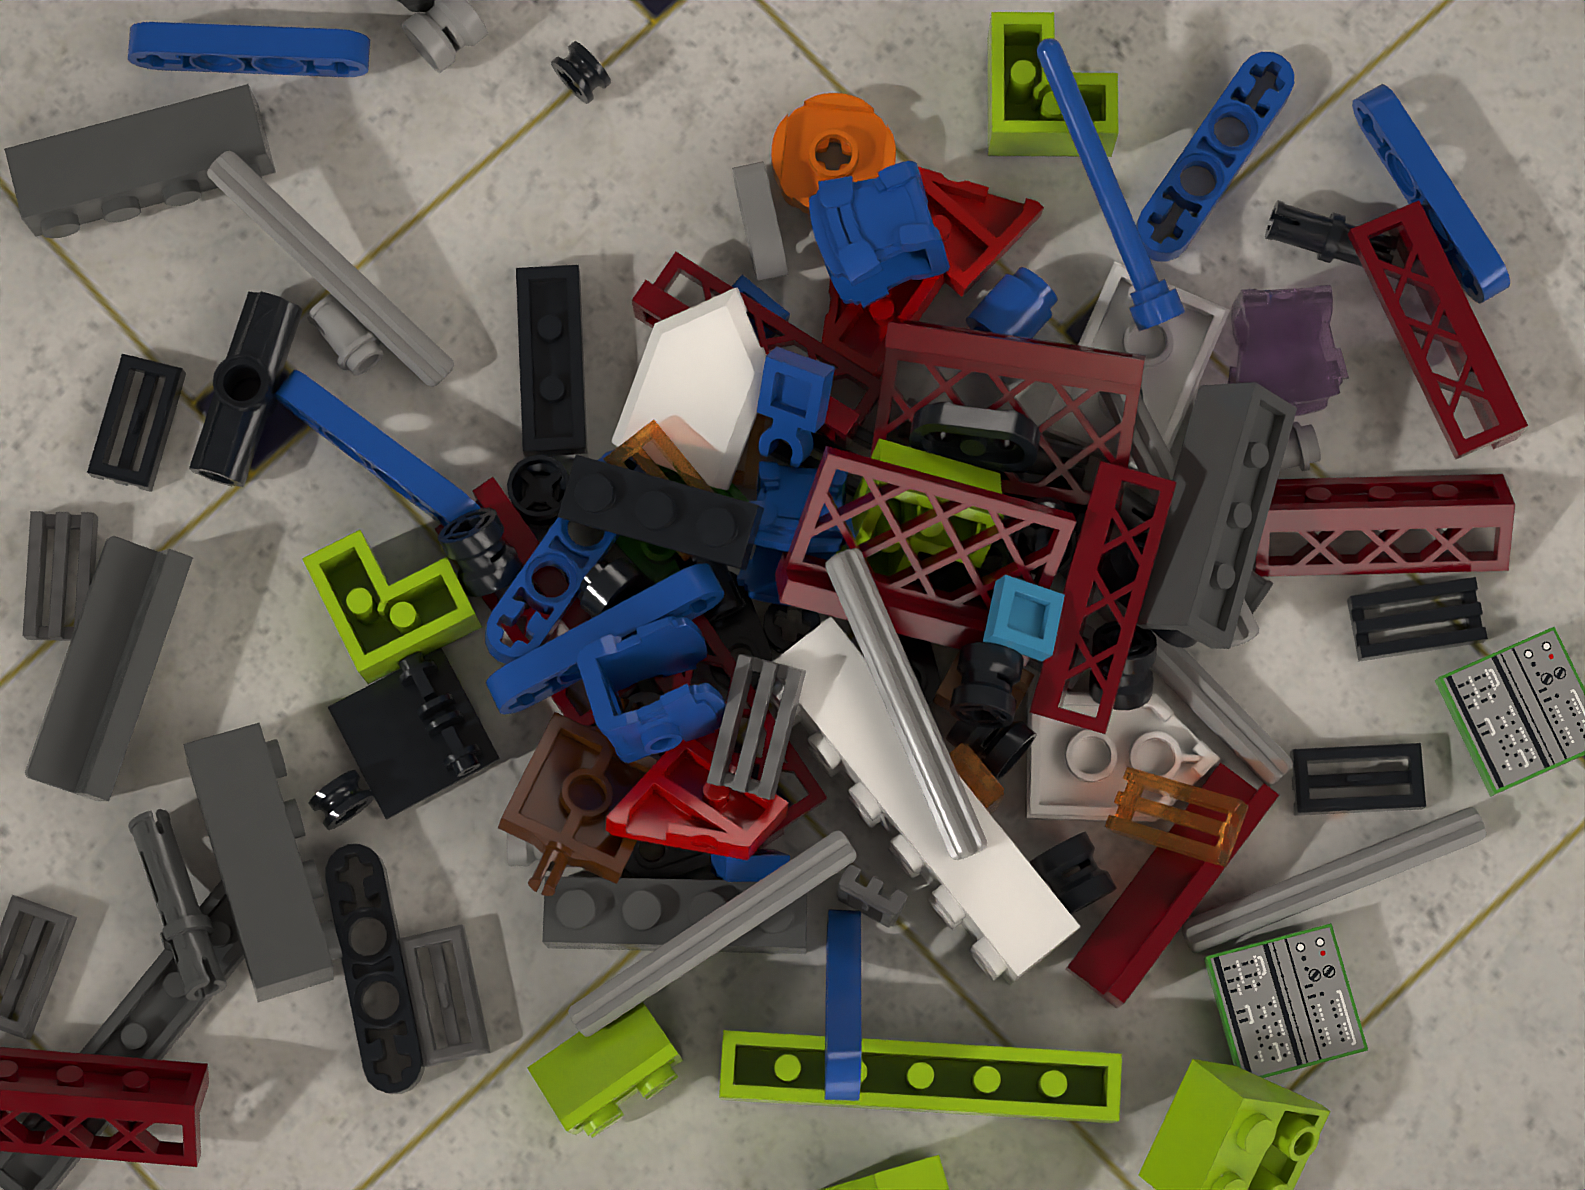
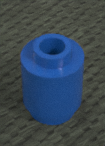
(1015, 306)

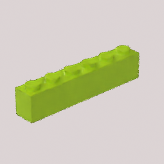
(927, 1077)

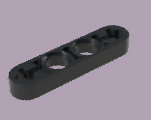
(365, 971)

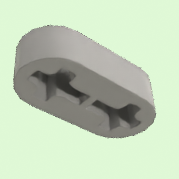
(760, 221)

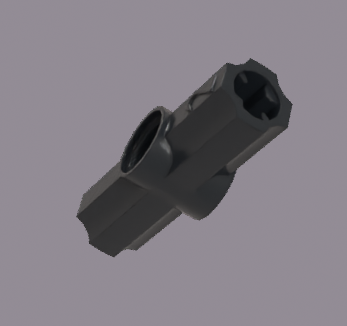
(259, 352)

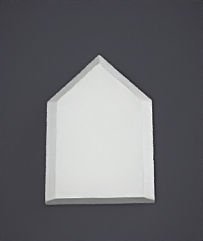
(699, 387)
(1079, 771)

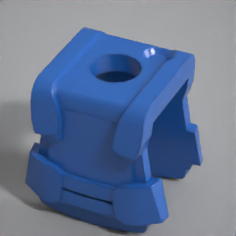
(876, 233)
(783, 496)
(657, 649)

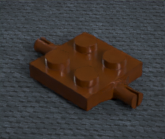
(566, 799)

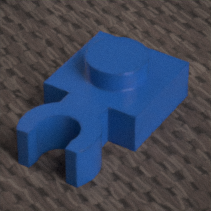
(797, 398)

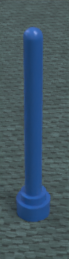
(1151, 297)

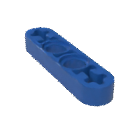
(248, 49)
(1219, 159)
(1424, 179)
(373, 449)
(553, 551)
(555, 662)
(843, 1006)

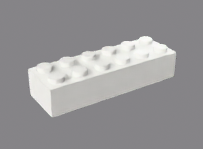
(850, 732)

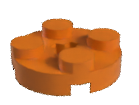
(810, 130)

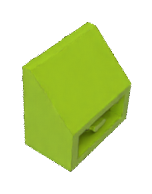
(596, 1073)
(1233, 1133)

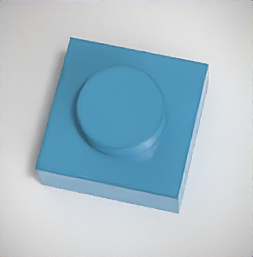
(1024, 617)

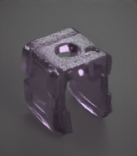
(1288, 345)

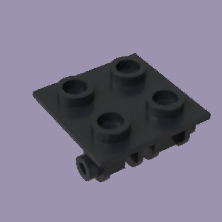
(413, 732)

